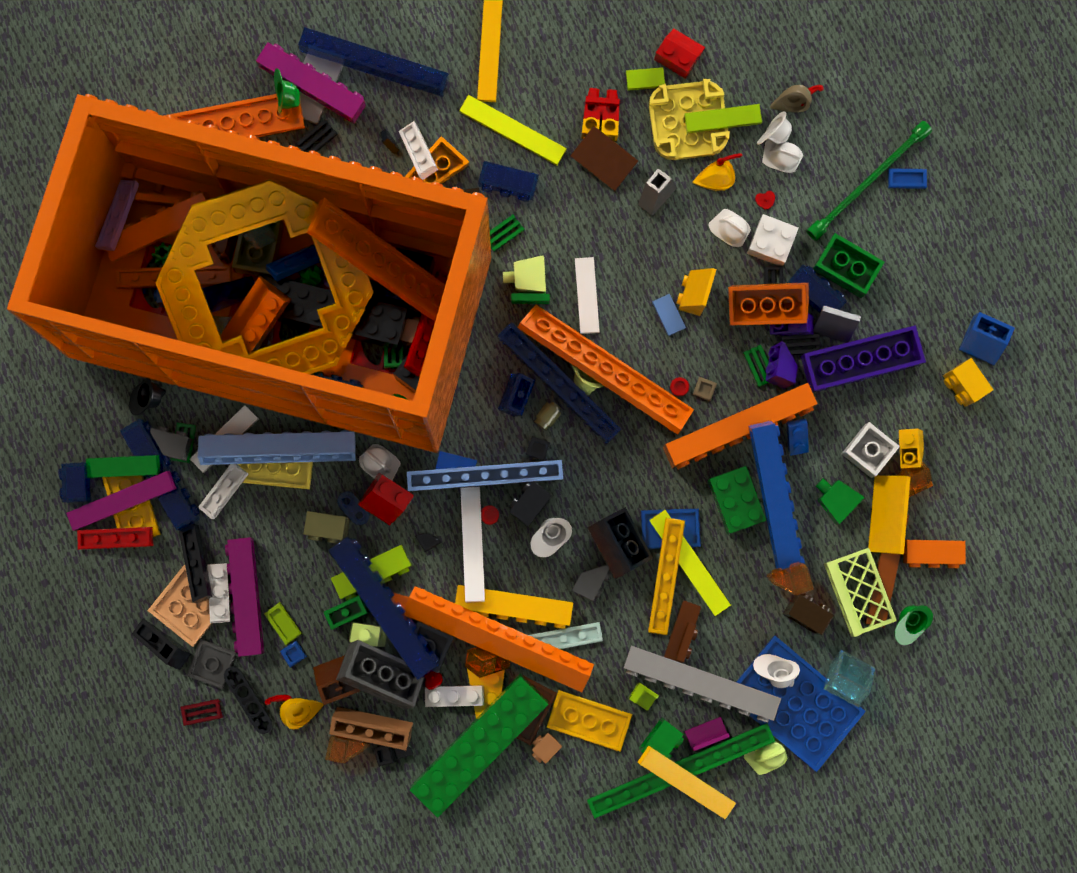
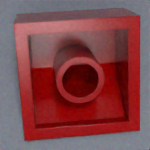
(679, 53)
(385, 499)

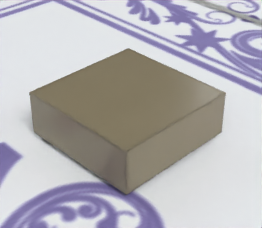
(704, 389)

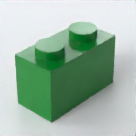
(346, 612)

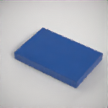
(691, 527)

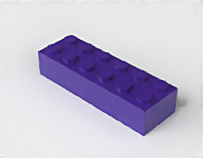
(863, 359)

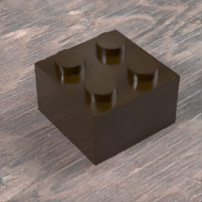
(808, 614)

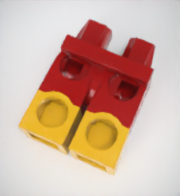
(602, 109)

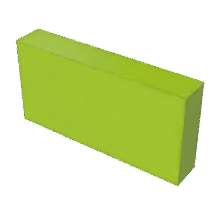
(644, 78)
(283, 623)

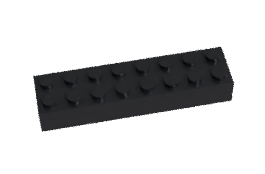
(378, 325)

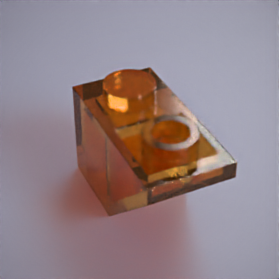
(919, 480)
(792, 579)
(485, 663)
(343, 749)

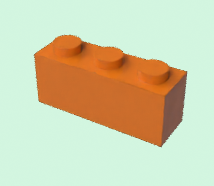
(934, 553)

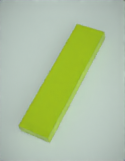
(723, 118)

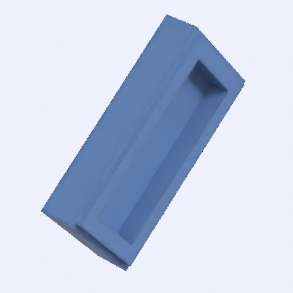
(668, 315)

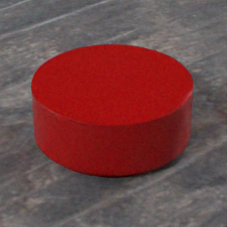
(679, 387)
(489, 515)

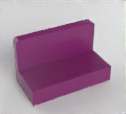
(706, 734)

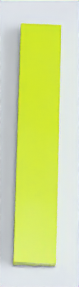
(512, 130)
(695, 570)

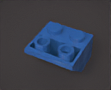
(986, 338)

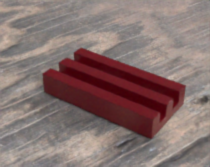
(218, 708)

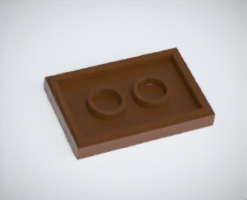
(604, 158)
(531, 730)

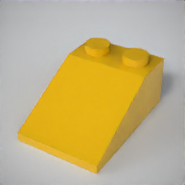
(696, 291)

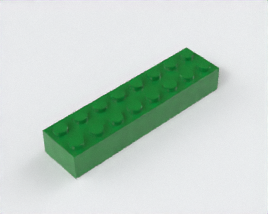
(479, 745)

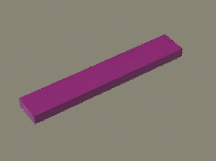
(121, 500)

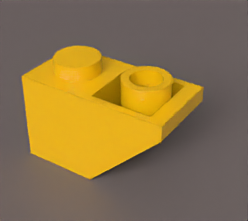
(911, 448)

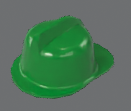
(286, 92)
(912, 623)

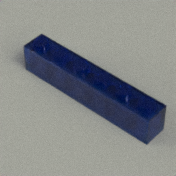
(175, 502)

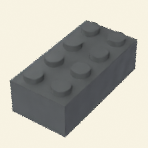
(379, 675)

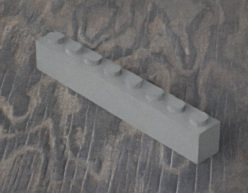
(702, 683)

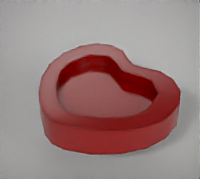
(765, 200)
(433, 680)

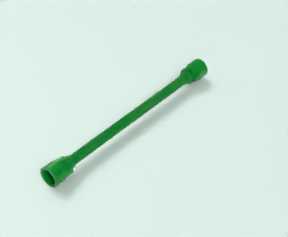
(919, 133)

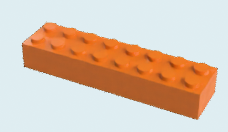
(735, 427)

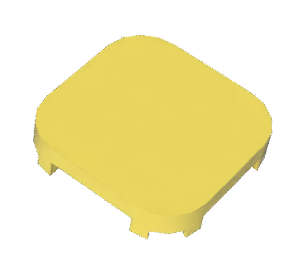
(668, 124)

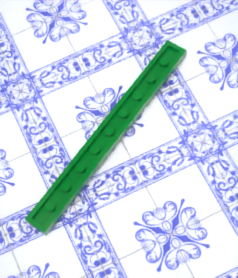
(695, 764)

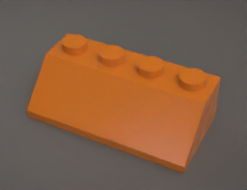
(768, 304)
(257, 314)

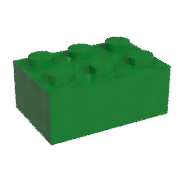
(848, 265)
(736, 500)

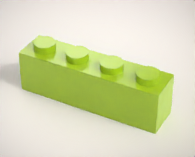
(387, 564)

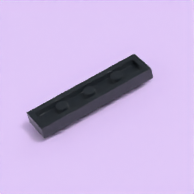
(195, 563)

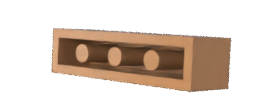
(371, 728)

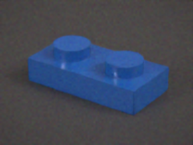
(797, 437)

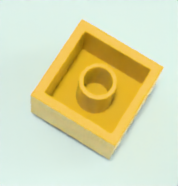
(967, 383)

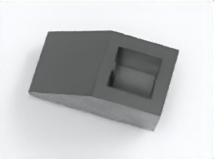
(656, 192)
(172, 444)
(589, 582)

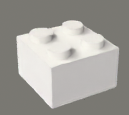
(772, 240)
(870, 450)

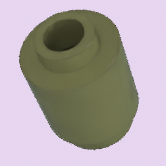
(548, 415)

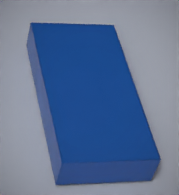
(907, 178)
(449, 460)

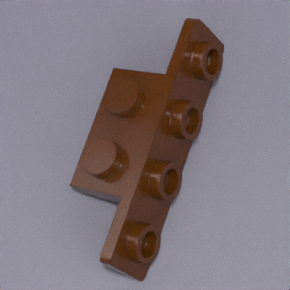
(683, 632)

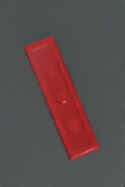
(115, 538)

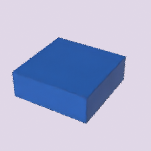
(293, 654)

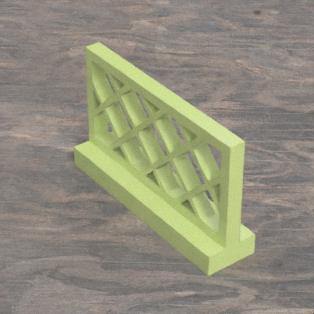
(846, 602)

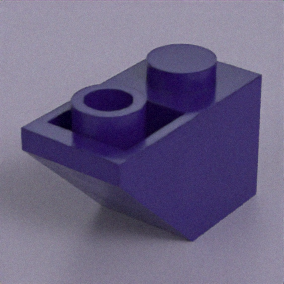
(793, 329)
(781, 366)

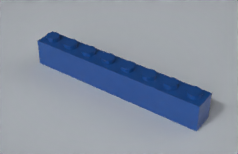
(775, 494)

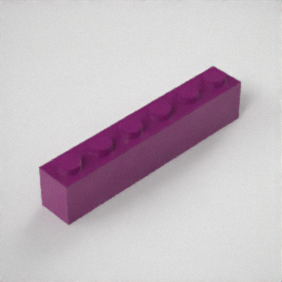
(312, 83)
(245, 597)

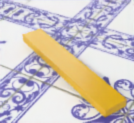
(489, 50)
(666, 576)
(686, 782)

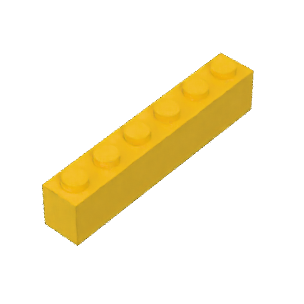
(519, 606)

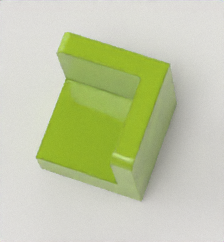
(643, 696)

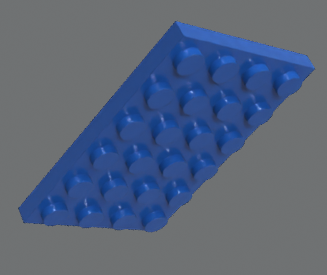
(808, 716)

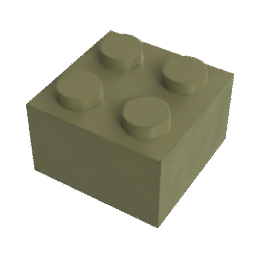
(326, 526)

